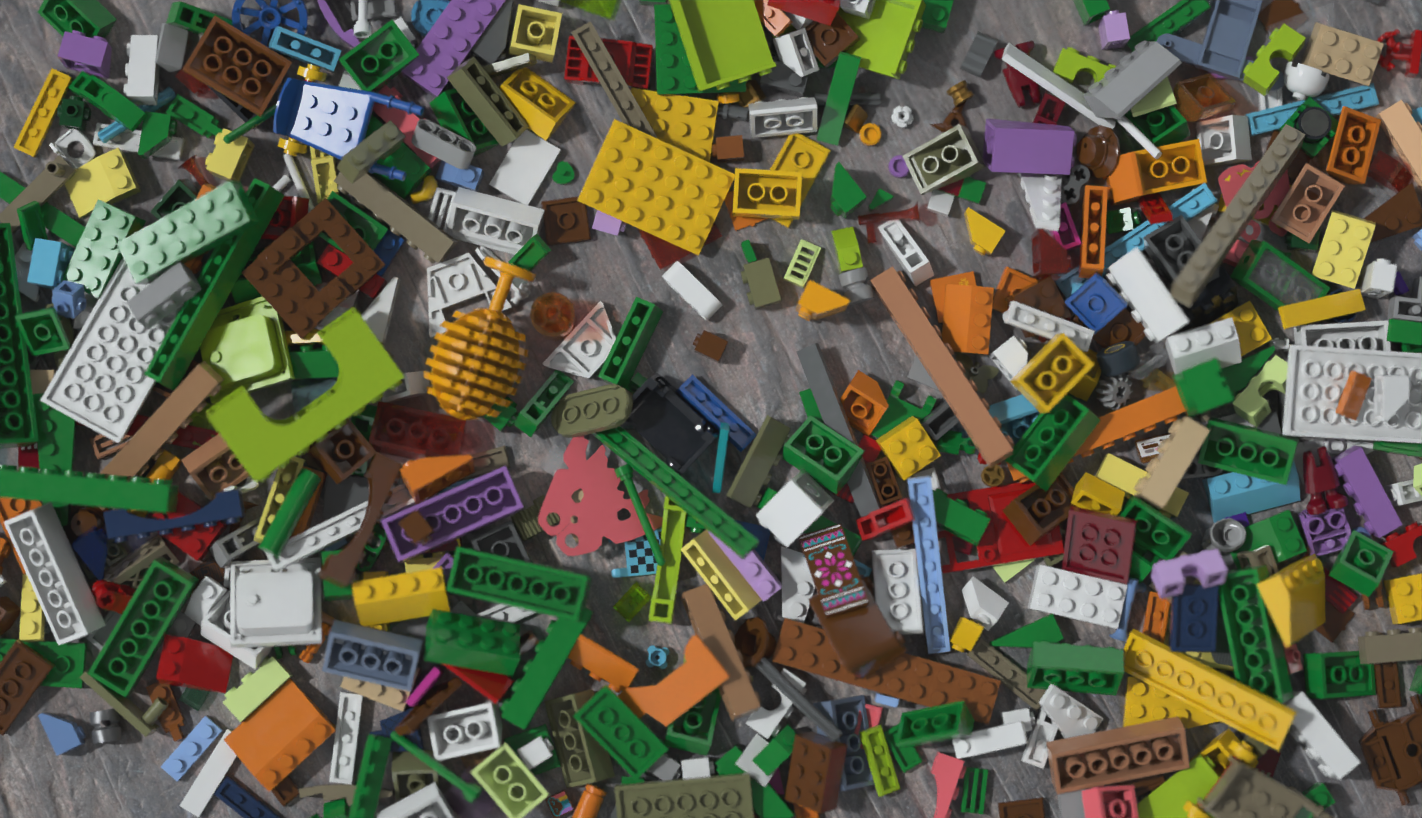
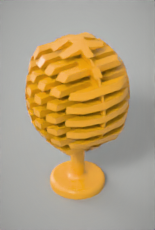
(479, 354)

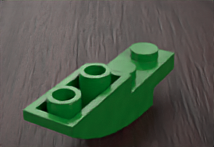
(107, 100)

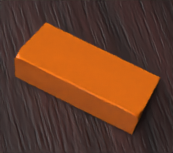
(1353, 395)

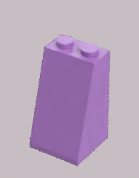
(1028, 147)

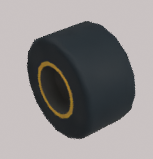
(1118, 358)

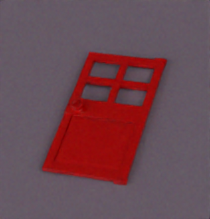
(1001, 539)

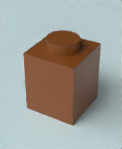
(728, 148)

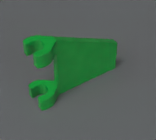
(899, 411)

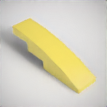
(324, 174)

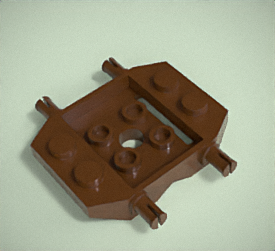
(1399, 734)

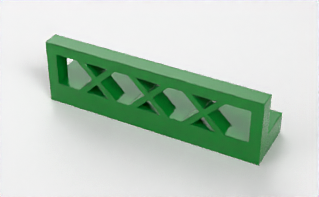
(371, 777)

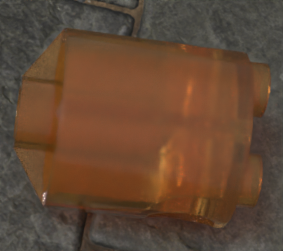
(546, 308)

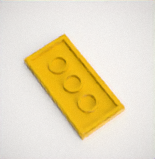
(803, 156)

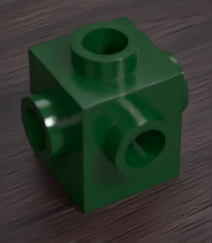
(79, 118)

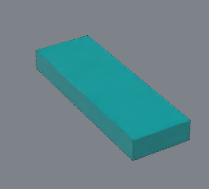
(720, 458)

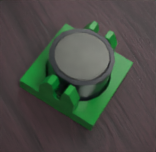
(1315, 123)

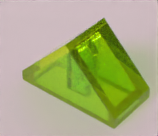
(632, 601)

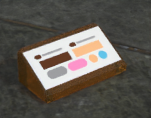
(1147, 447)

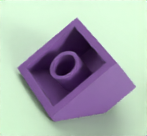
(85, 54)

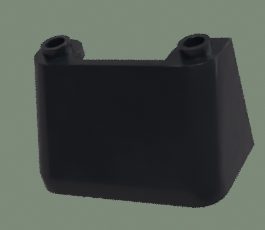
(669, 423)

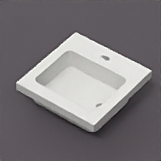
(275, 606)

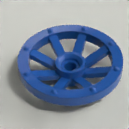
(269, 23)

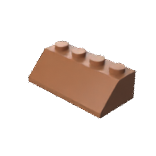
(214, 467)

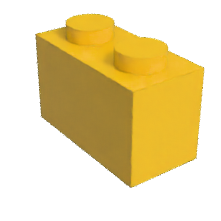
(1097, 495)

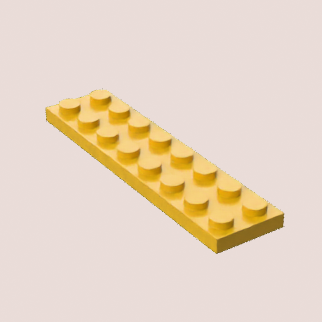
(1207, 690)

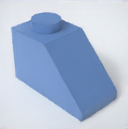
(463, 178)
(62, 733)

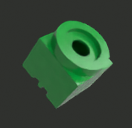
(1202, 387)

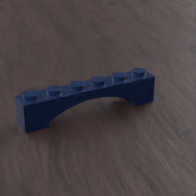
(226, 506)

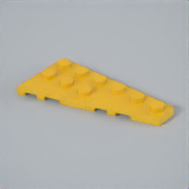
(1148, 704)

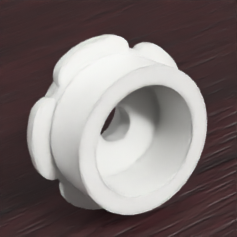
(902, 122)

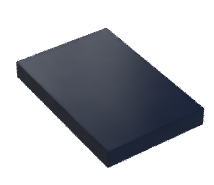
(1194, 619)

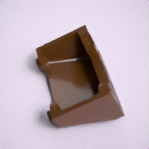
(861, 635)

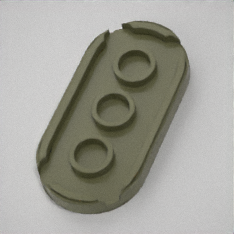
(592, 411)

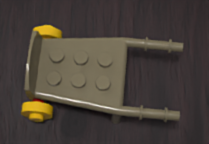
(1250, 794)

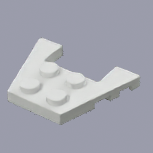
(455, 283)

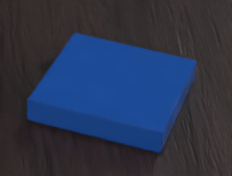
(1096, 303)

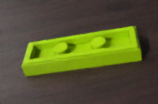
(879, 760)

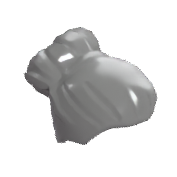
(1224, 535)

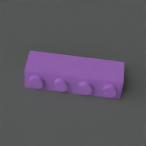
(1366, 491)

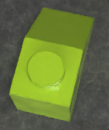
(847, 249)

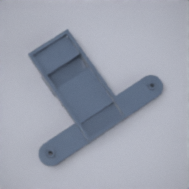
(1224, 42)

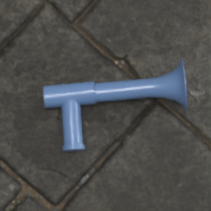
(1132, 588)

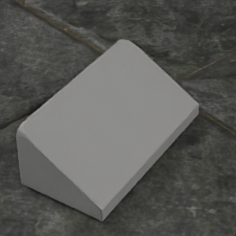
(171, 47)

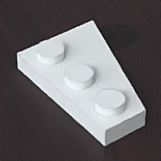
(1069, 714)

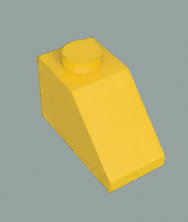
(982, 232)
(965, 635)

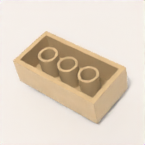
(1171, 463)

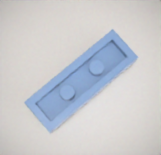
(191, 748)

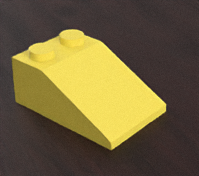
(104, 179)

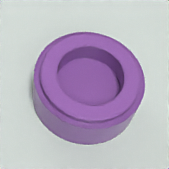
(898, 167)

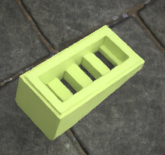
(796, 280)

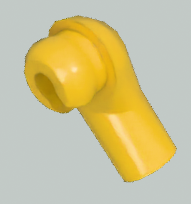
(427, 191)

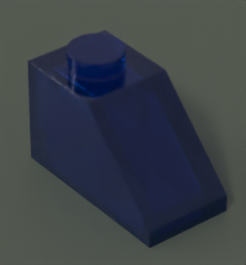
(92, 549)

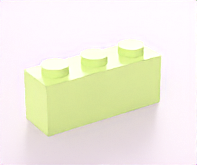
(256, 688)

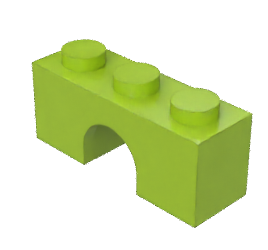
(1285, 44)
(1071, 63)

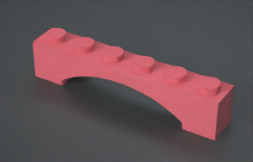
(946, 772)

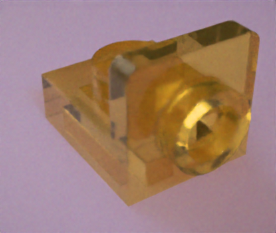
(1162, 381)

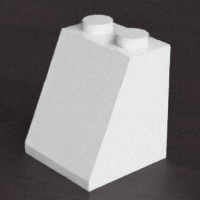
(794, 508)

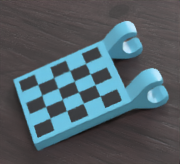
(639, 557)

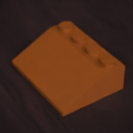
(237, 66)

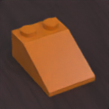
(433, 474)

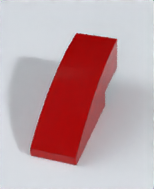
(885, 520)

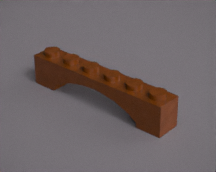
(380, 475)

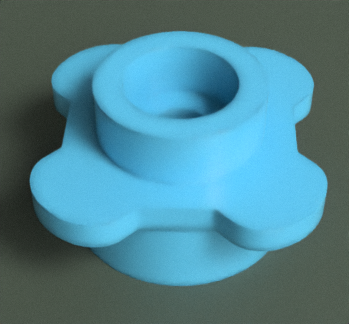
(661, 662)

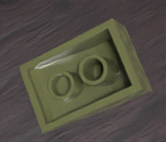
(944, 160)

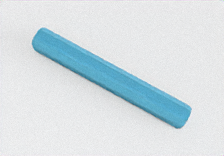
(115, 128)

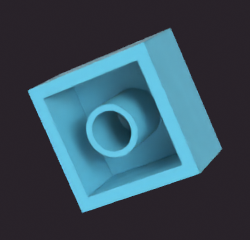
(49, 263)

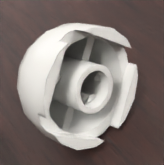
(1304, 81)

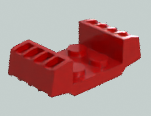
(630, 58)

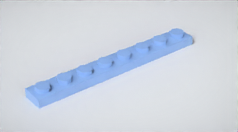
(929, 564)

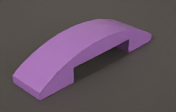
(348, 36)

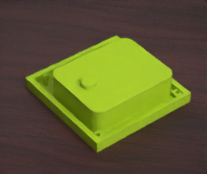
(247, 349)

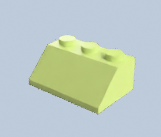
(509, 782)

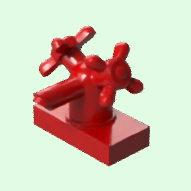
(1405, 52)

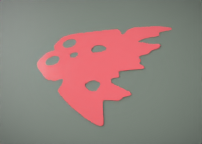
(598, 506)

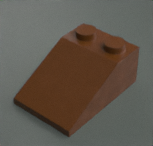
(1041, 511)

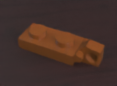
(172, 716)

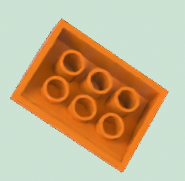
(280, 734)

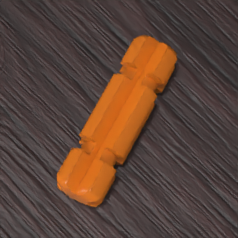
(307, 655)

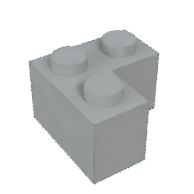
(1407, 308)

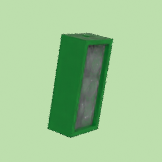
(1275, 277)

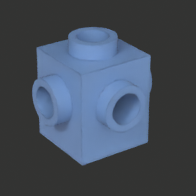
(69, 299)

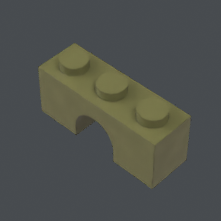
(364, 155)

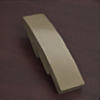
(337, 791)

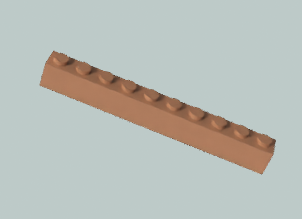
(941, 366)

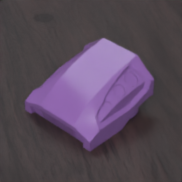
(1325, 531)

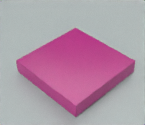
(425, 686)

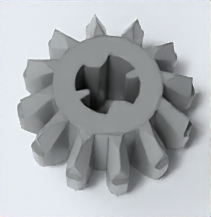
(1114, 391)

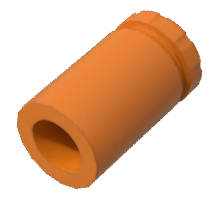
(590, 802)

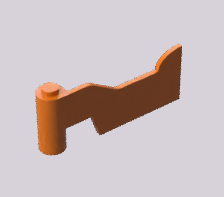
(681, 688)

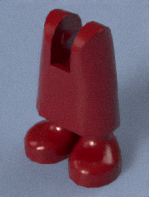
(1018, 81)
(1321, 479)

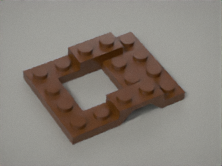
(291, 290)

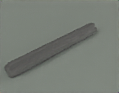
(798, 699)

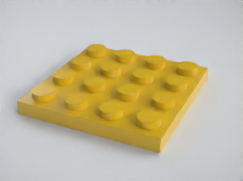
(680, 120)

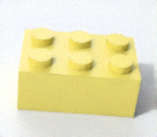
(1343, 249)

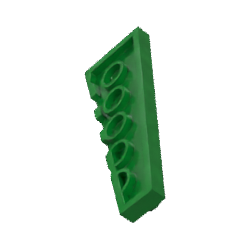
(55, 446)

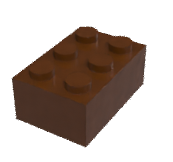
(815, 772)

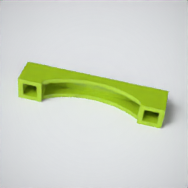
(667, 576)

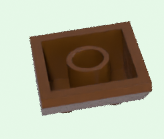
(342, 451)

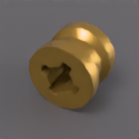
(960, 93)
(995, 474)

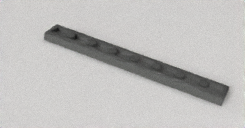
(836, 419)

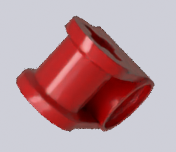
(112, 595)

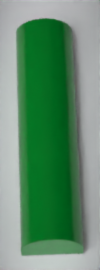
(290, 512)

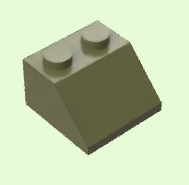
(411, 774)

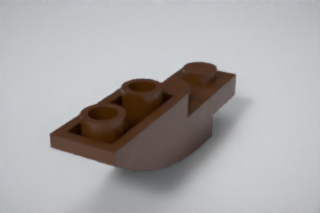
(889, 493)

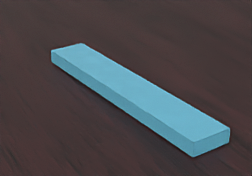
(1275, 117)

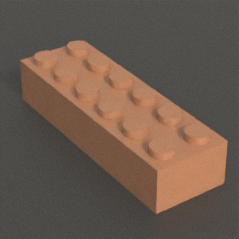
(1117, 755)

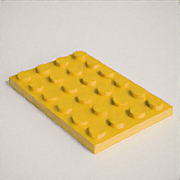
(656, 187)

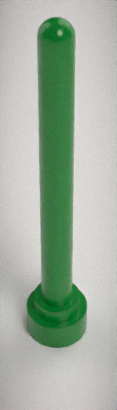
(249, 125)
(625, 474)
(470, 791)

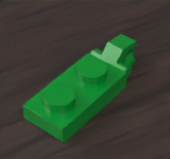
(193, 117)

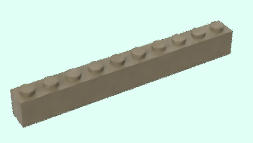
(1237, 215)

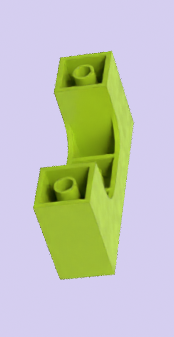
(270, 443)

